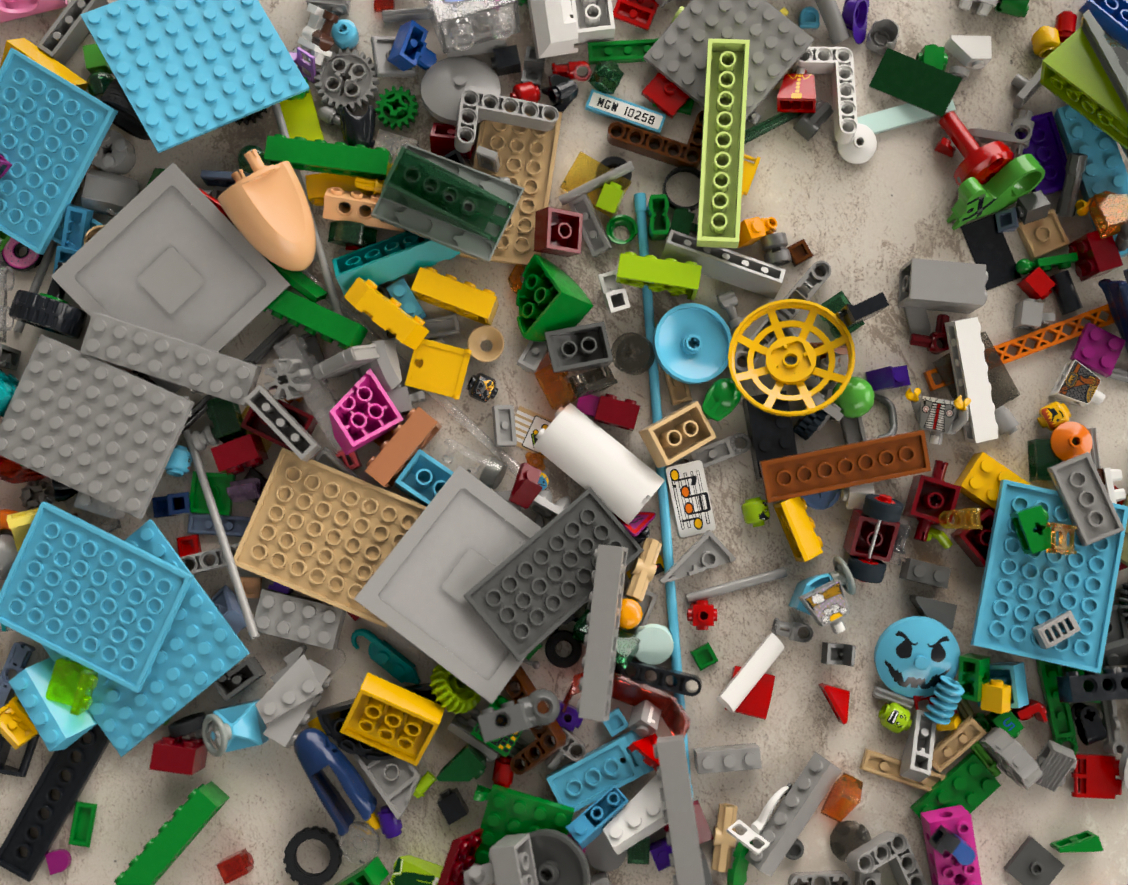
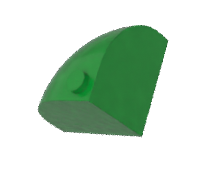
(548, 300)

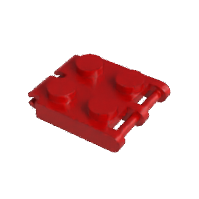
(1096, 776)

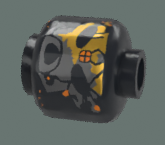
(482, 387)

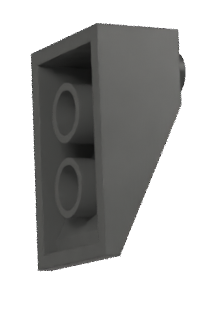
(579, 348)

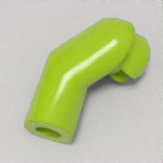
(940, 536)

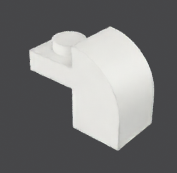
(613, 293)

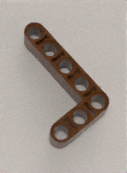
(665, 144)
(541, 733)

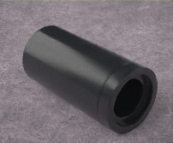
(1065, 293)

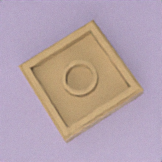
(1043, 235)

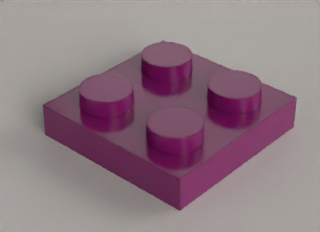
(1098, 349)

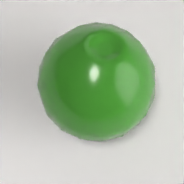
(856, 398)

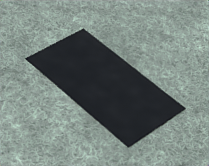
(991, 249)

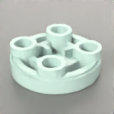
(655, 644)

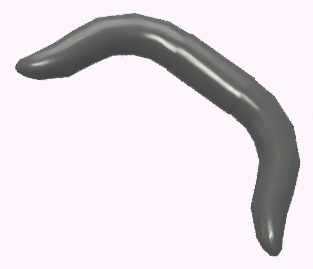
(892, 414)

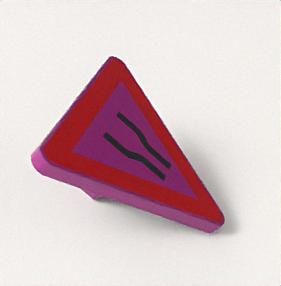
(638, 523)

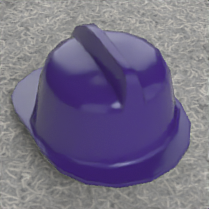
(855, 18)

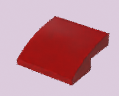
(636, 12)
(758, 700)

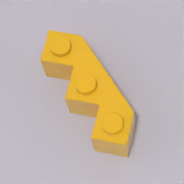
(387, 313)

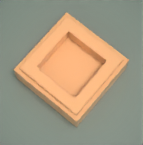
(252, 586)

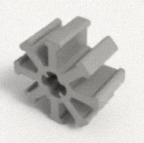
(285, 370)

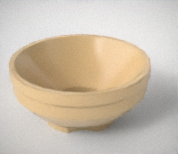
(482, 334)

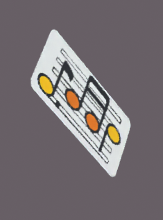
(690, 498)

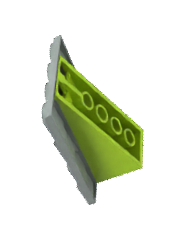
(1090, 80)

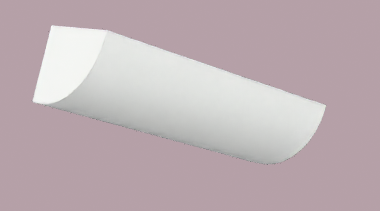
(750, 673)

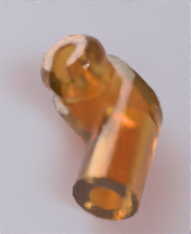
(514, 278)

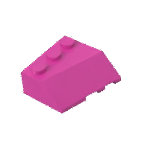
(363, 414)

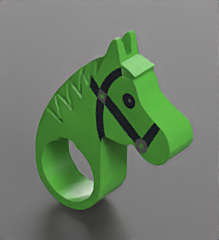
(1001, 191)

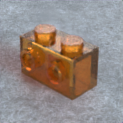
(555, 387)

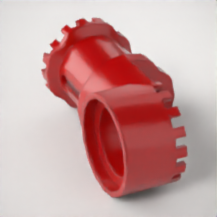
(570, 70)

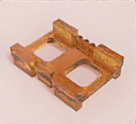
(1062, 548)

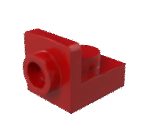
(1033, 708)

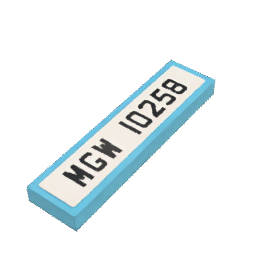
(625, 112)

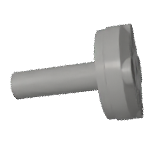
(833, 20)

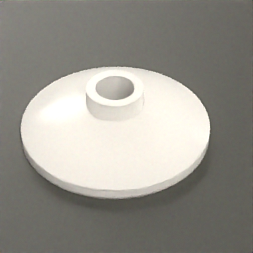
(857, 153)

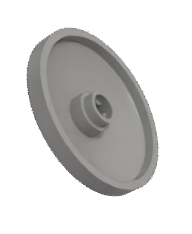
(447, 81)

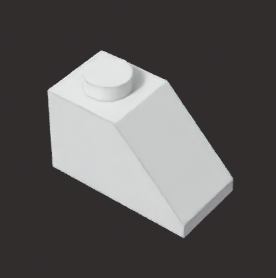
(970, 50)

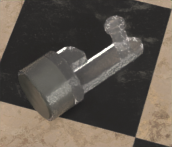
(490, 471)

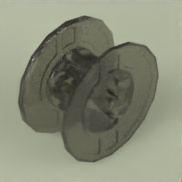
(622, 350)

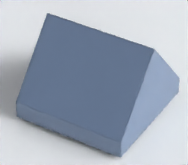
(1007, 220)

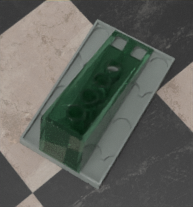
(447, 202)

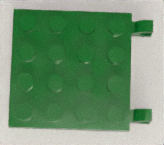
(516, 813)

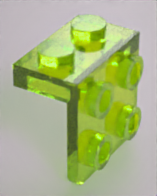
(72, 685)

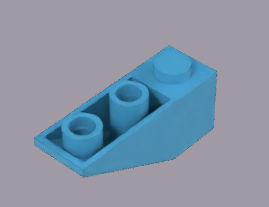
(597, 816)

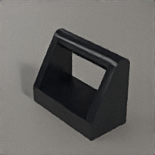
(5, 748)

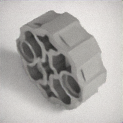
(1011, 757)

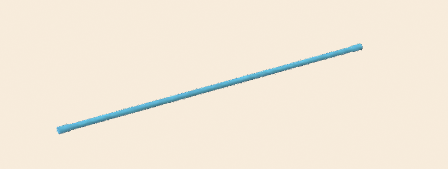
(672, 612)

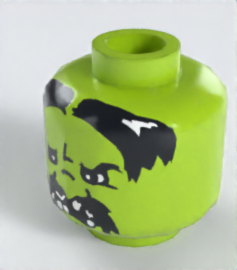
(755, 511)

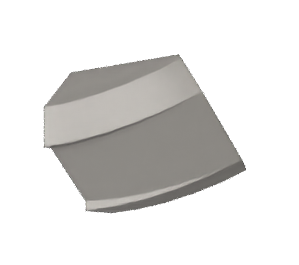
(107, 190)
(387, 366)

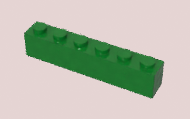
(328, 157)
(317, 320)

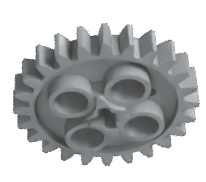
(330, 75)

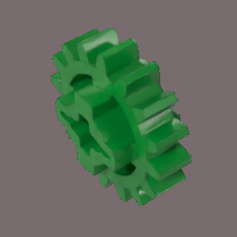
(395, 100)

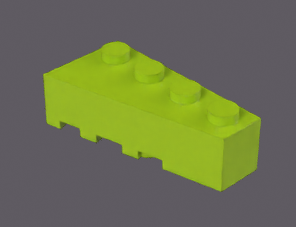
(659, 274)

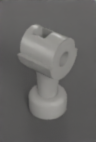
(728, 302)

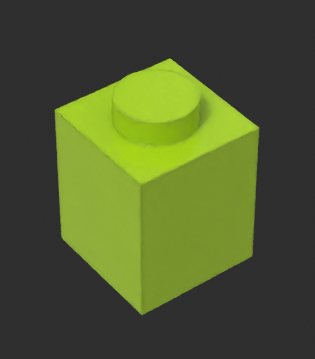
(610, 197)

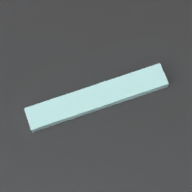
(897, 117)

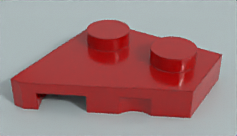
(645, 747)

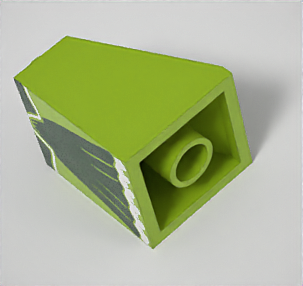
(415, 871)

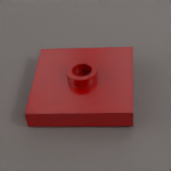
(665, 95)

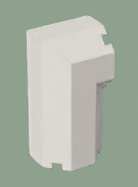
(553, 28)

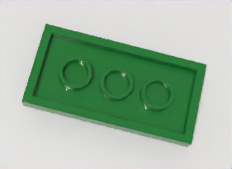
(964, 785)

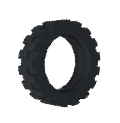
(293, 866)

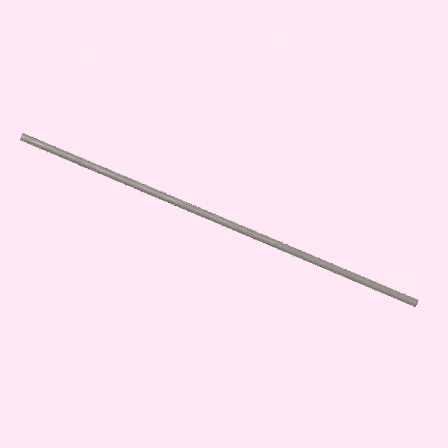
(319, 248)

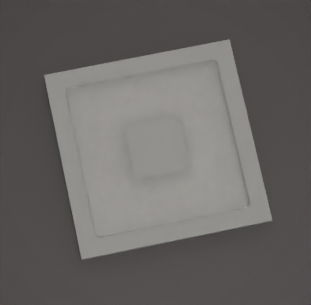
(173, 268)
(437, 562)

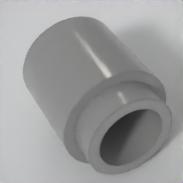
(1005, 421)

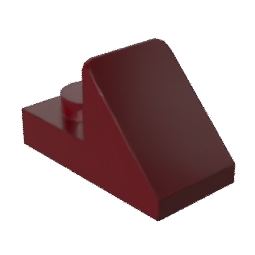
(525, 486)

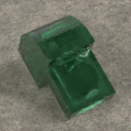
(351, 234)

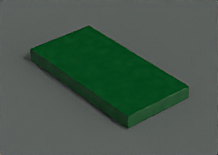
(915, 82)

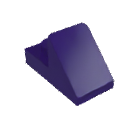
(888, 377)

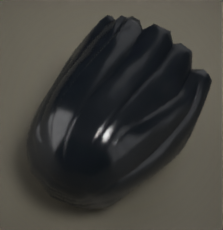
(358, 128)

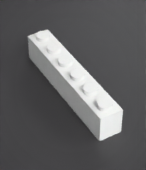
(972, 378)

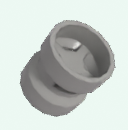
(204, 438)

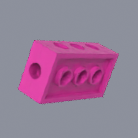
(944, 867)

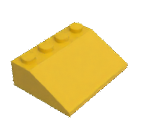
(392, 719)

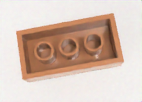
(402, 447)

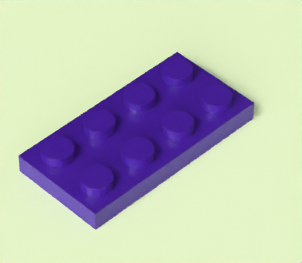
(1048, 151)

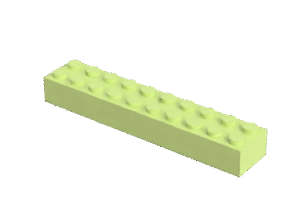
(723, 143)

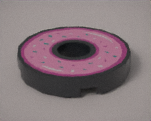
(20, 263)

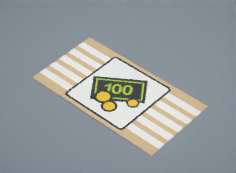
(527, 427)

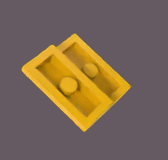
(16, 724)

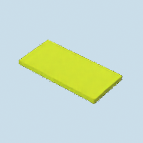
(302, 118)

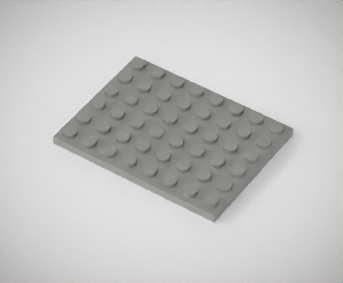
(92, 426)

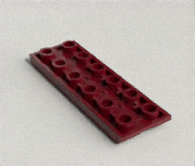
(460, 858)

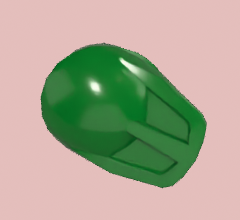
(720, 399)

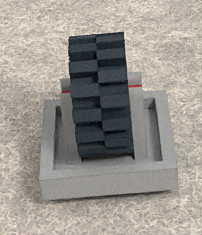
(815, 421)

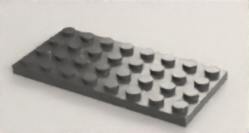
(548, 575)

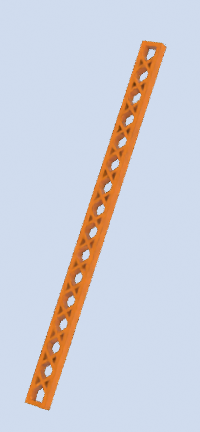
(1039, 339)

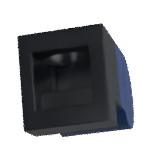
(946, 840)

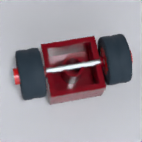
(872, 537)

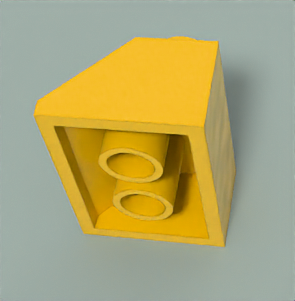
(798, 529)

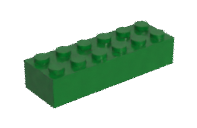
(174, 836)

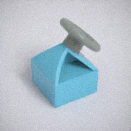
(840, 573)
(234, 728)

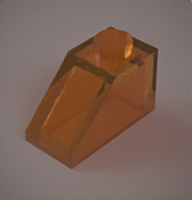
(843, 797)

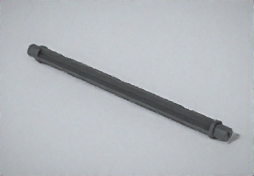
(254, 357)

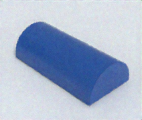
(1111, 16)

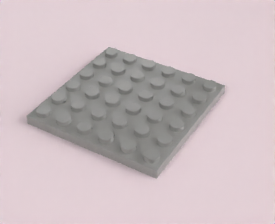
(773, 45)

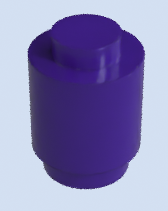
(389, 823)

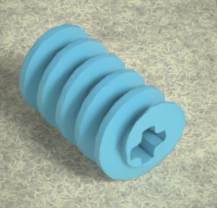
(945, 702)

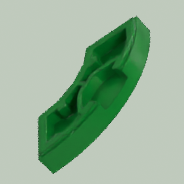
(738, 873)

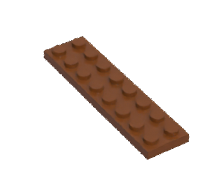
(845, 466)

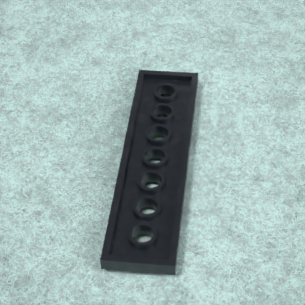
(58, 809)

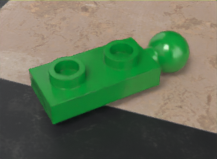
(1063, 261)

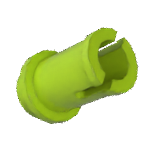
(424, 784)

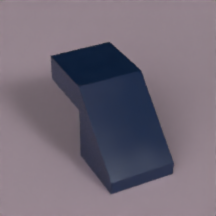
(171, 505)

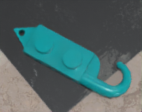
(387, 657)

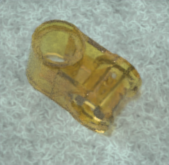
(964, 519)

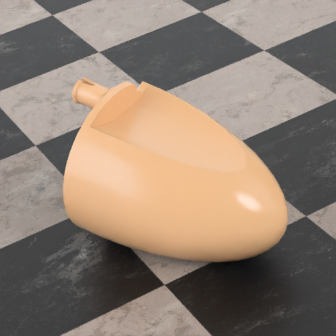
(272, 213)

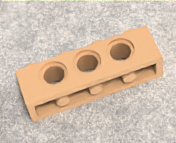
(336, 211)

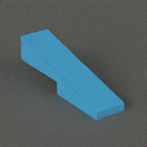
(75, 228)

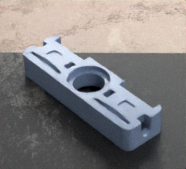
(16, 660)

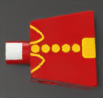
(797, 93)

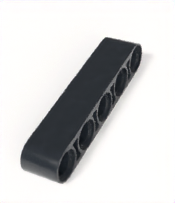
(660, 682)

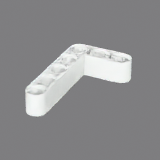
(840, 64)

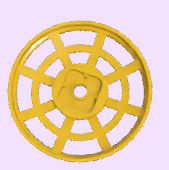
(794, 347)

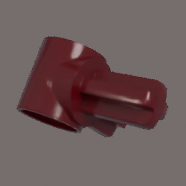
(929, 342)

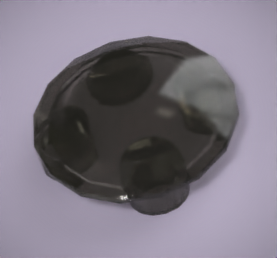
(848, 837)

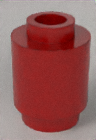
(1065, 24)
(502, 772)

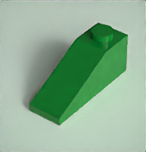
(368, 874)

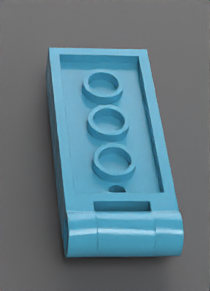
(588, 779)

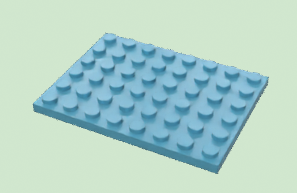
(50, 140)
(1033, 588)
(92, 596)

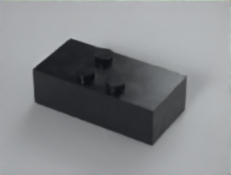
(769, 434)

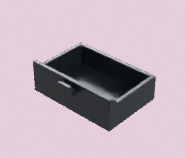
(855, 314)

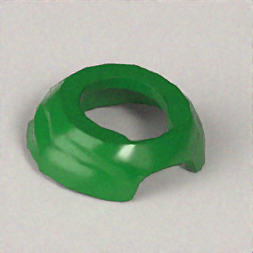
(621, 220)

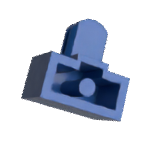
(410, 48)

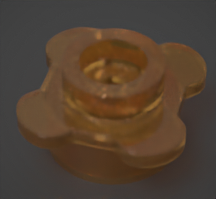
(535, 456)

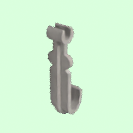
(1112, 724)

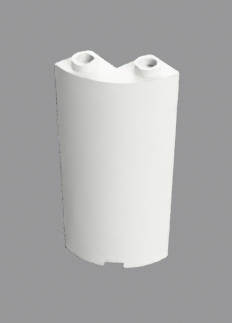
(598, 462)

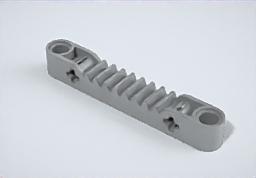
(803, 290)

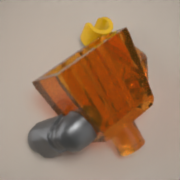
(1109, 215)

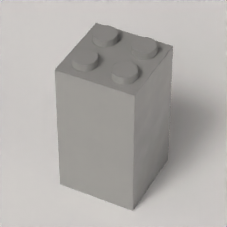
(942, 285)

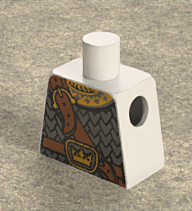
(1077, 385)

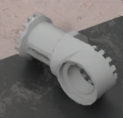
(792, 632)

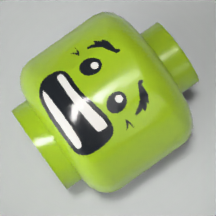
(895, 717)

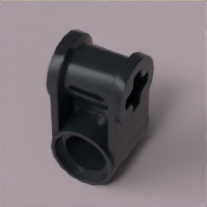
(1088, 723)

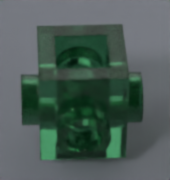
(606, 77)

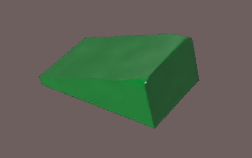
(1080, 842)

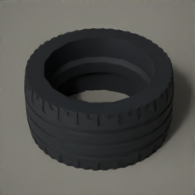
(126, 117)

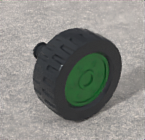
(49, 311)

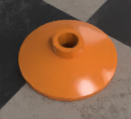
(1062, 439)

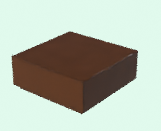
(800, 252)

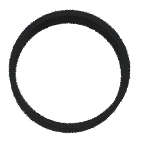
(696, 172)

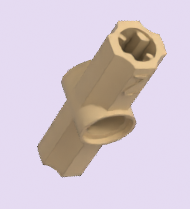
(643, 570)
(723, 841)

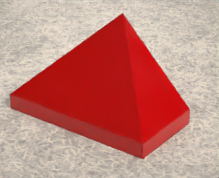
(838, 701)

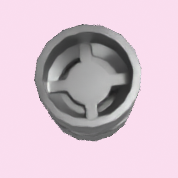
(773, 243)

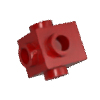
(693, 614)

